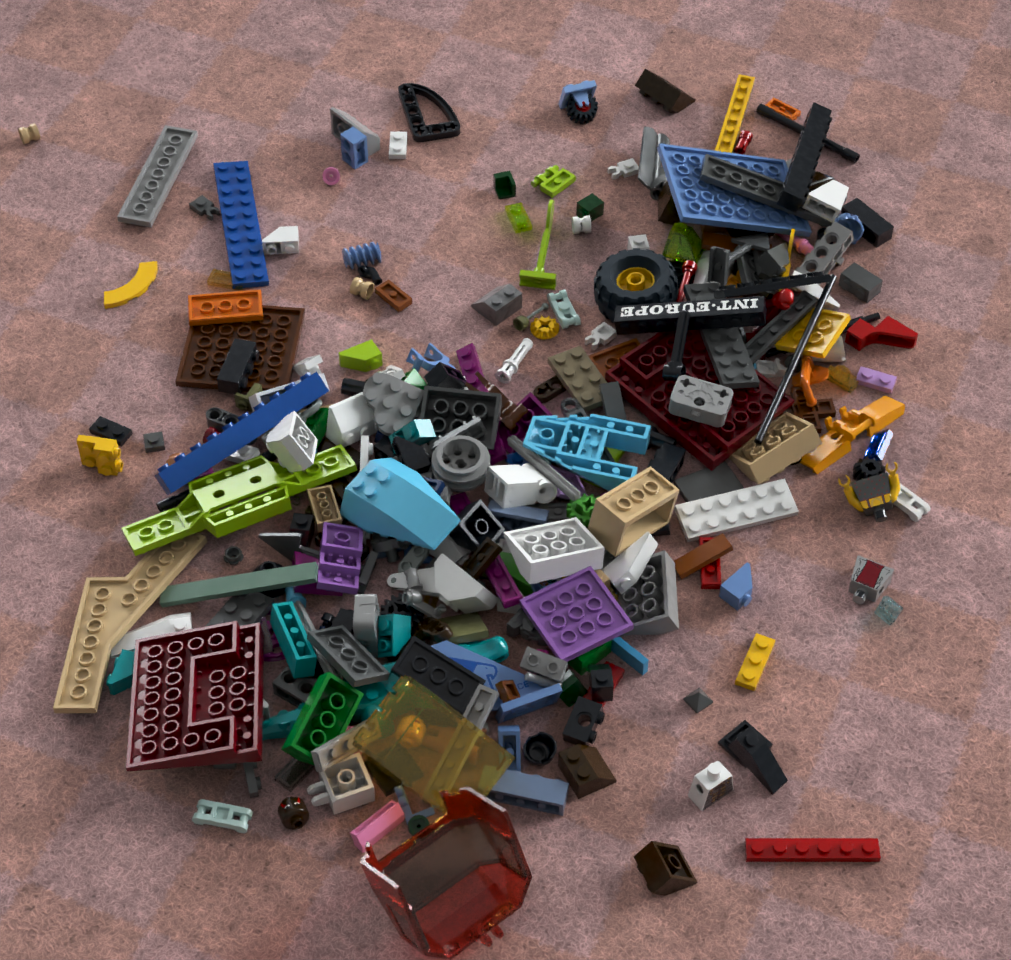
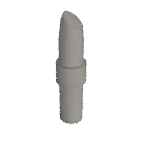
(540, 680)

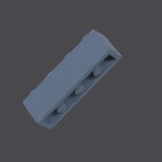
(531, 792)

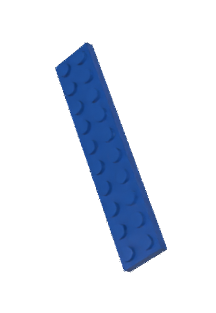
(240, 224)

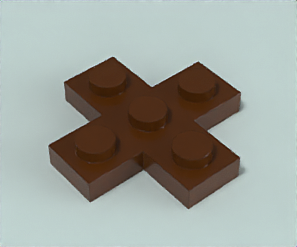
(821, 410)

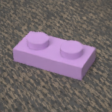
(876, 380)

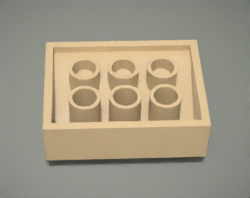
(783, 444)

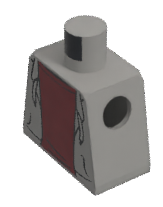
(869, 580)

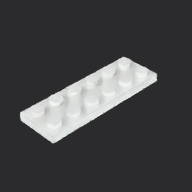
(736, 510)

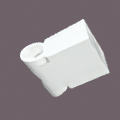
(518, 485)

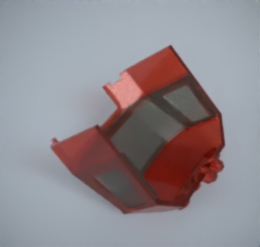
(452, 877)

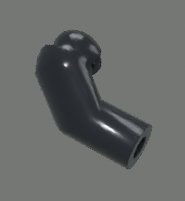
(370, 273)

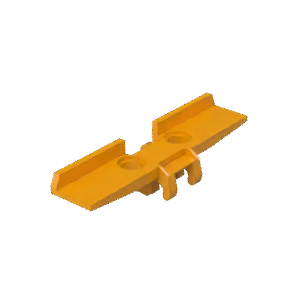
(870, 418)

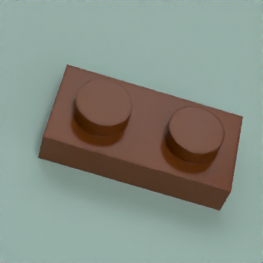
(393, 295)

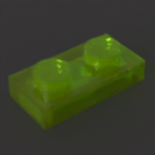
(518, 217)

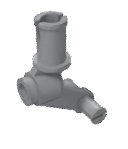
(414, 597)

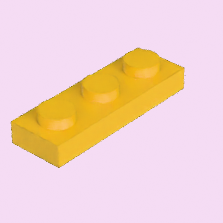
(755, 662)

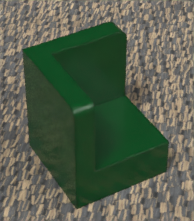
(504, 185)
(571, 688)

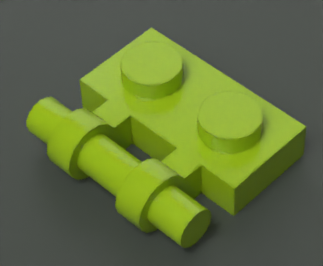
(556, 183)

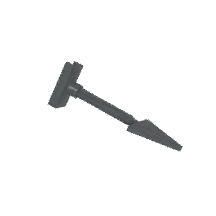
(721, 258)
(289, 542)

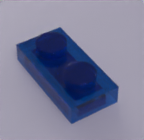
(879, 445)

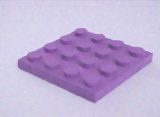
(576, 614)

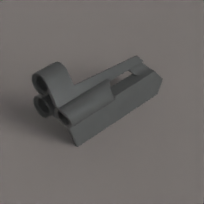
(650, 169)

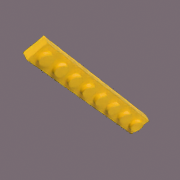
(735, 114)

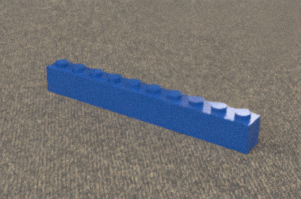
(240, 434)

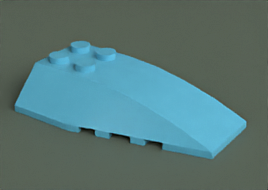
(397, 504)

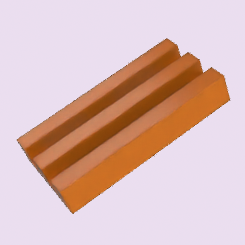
(783, 106)

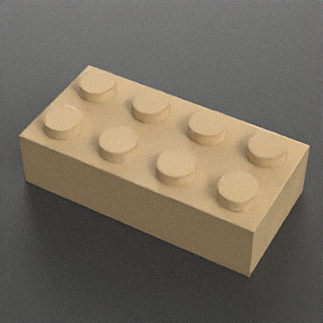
(324, 506)

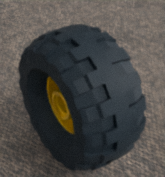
(634, 279)

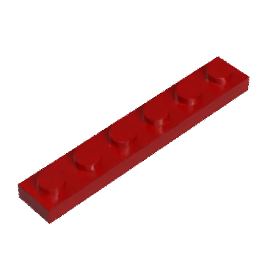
(812, 850)

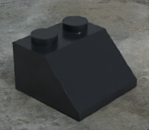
(475, 525)

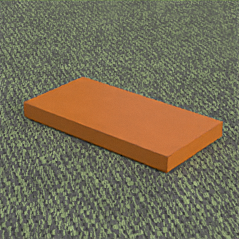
(225, 307)

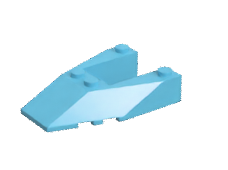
(580, 442)

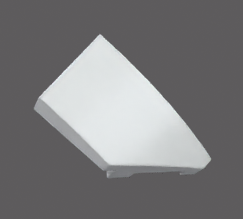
(770, 369)

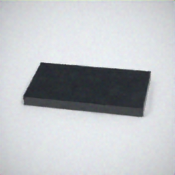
(438, 674)

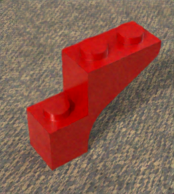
(887, 332)

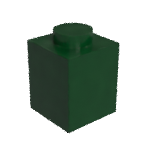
(591, 206)

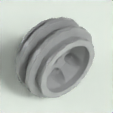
(467, 464)

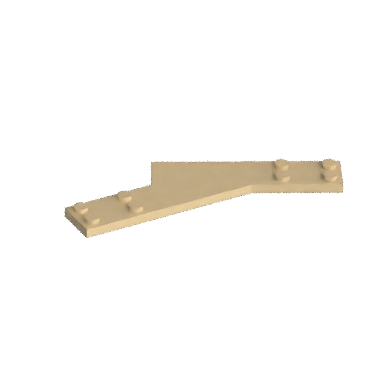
(107, 613)

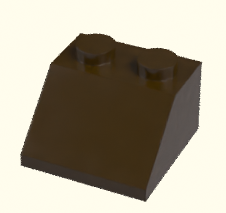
(584, 769)
(664, 868)

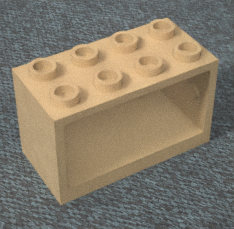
(632, 510)

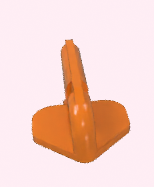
(809, 375)

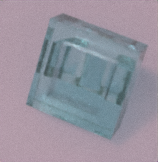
(888, 610)

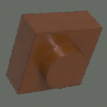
(507, 690)

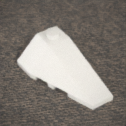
(165, 625)

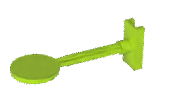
(538, 277)

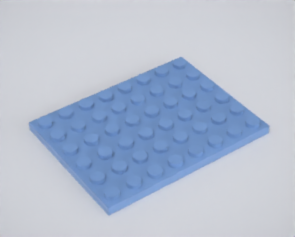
(714, 206)

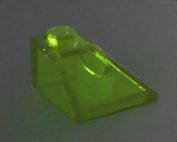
(683, 244)

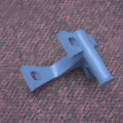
(427, 365)

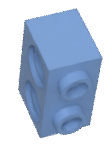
(354, 147)

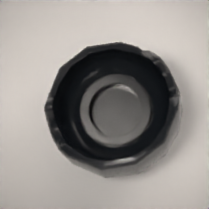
(540, 749)

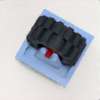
(579, 101)

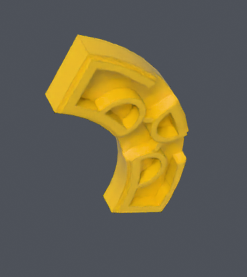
(134, 288)

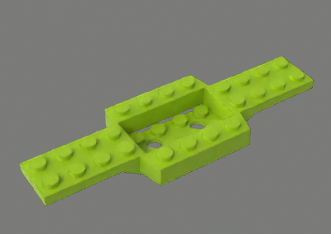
(234, 485)

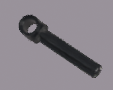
(675, 367)

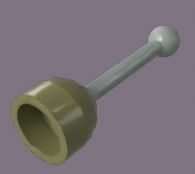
(522, 322)

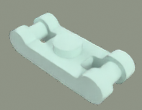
(563, 309)
(222, 815)

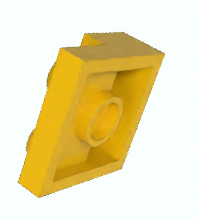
(101, 454)

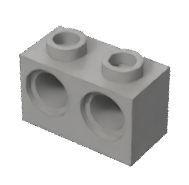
(543, 664)

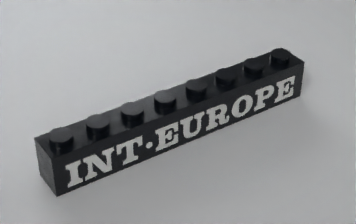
(703, 315)

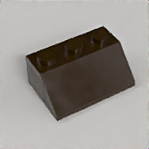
(663, 92)

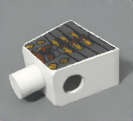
(714, 783)

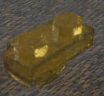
(842, 377)

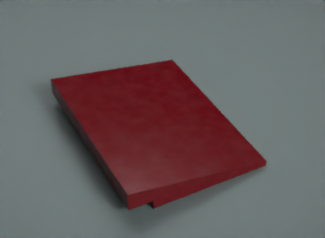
(644, 388)
(197, 698)

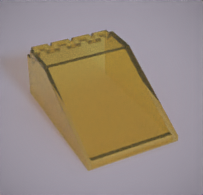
(429, 745)

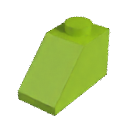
(361, 357)

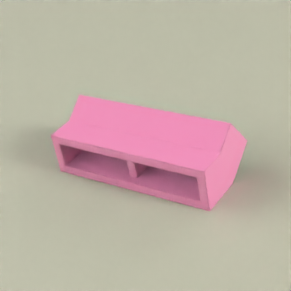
(378, 825)

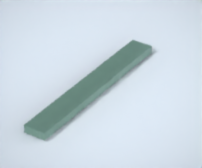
(239, 584)

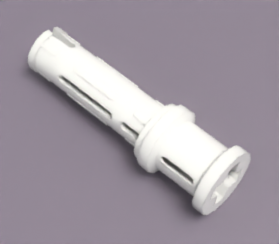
(510, 365)

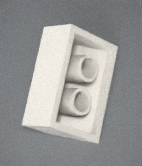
(350, 420)

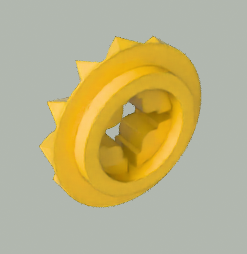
(544, 333)

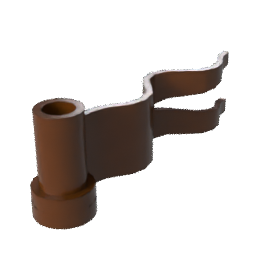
(509, 411)

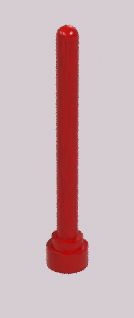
(689, 269)

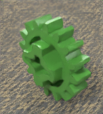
(581, 508)

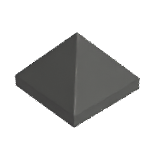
(698, 700)

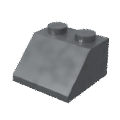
(499, 303)

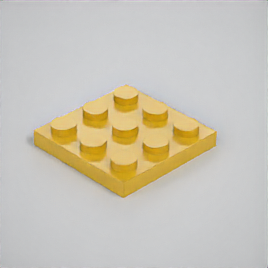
(823, 337)

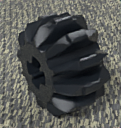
(867, 468)

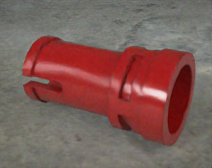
(744, 140)

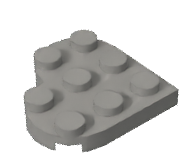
(392, 401)

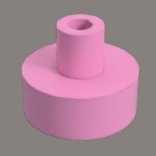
(331, 180)

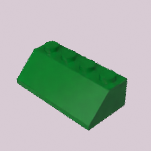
(322, 716)

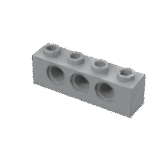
(832, 252)

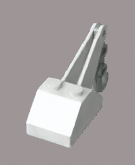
(293, 440)
(444, 581)

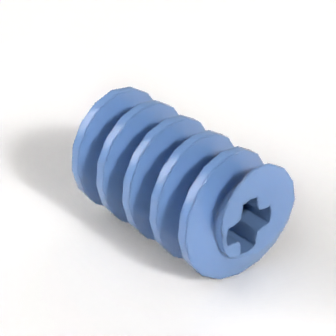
(361, 254)

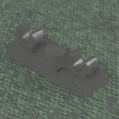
(474, 429)

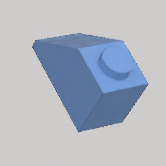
(738, 588)
(510, 740)

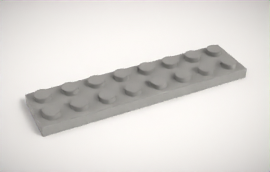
(157, 176)

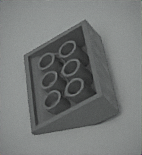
(451, 407)

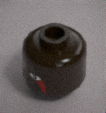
(293, 813)

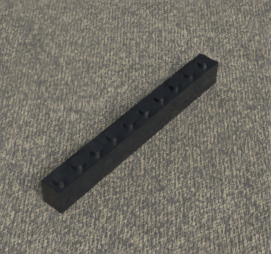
(805, 158)

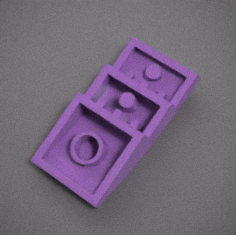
(340, 558)

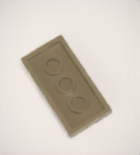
(578, 376)

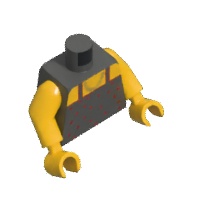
(874, 493)

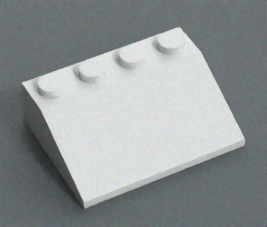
(554, 550)

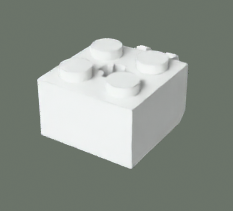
(344, 785)

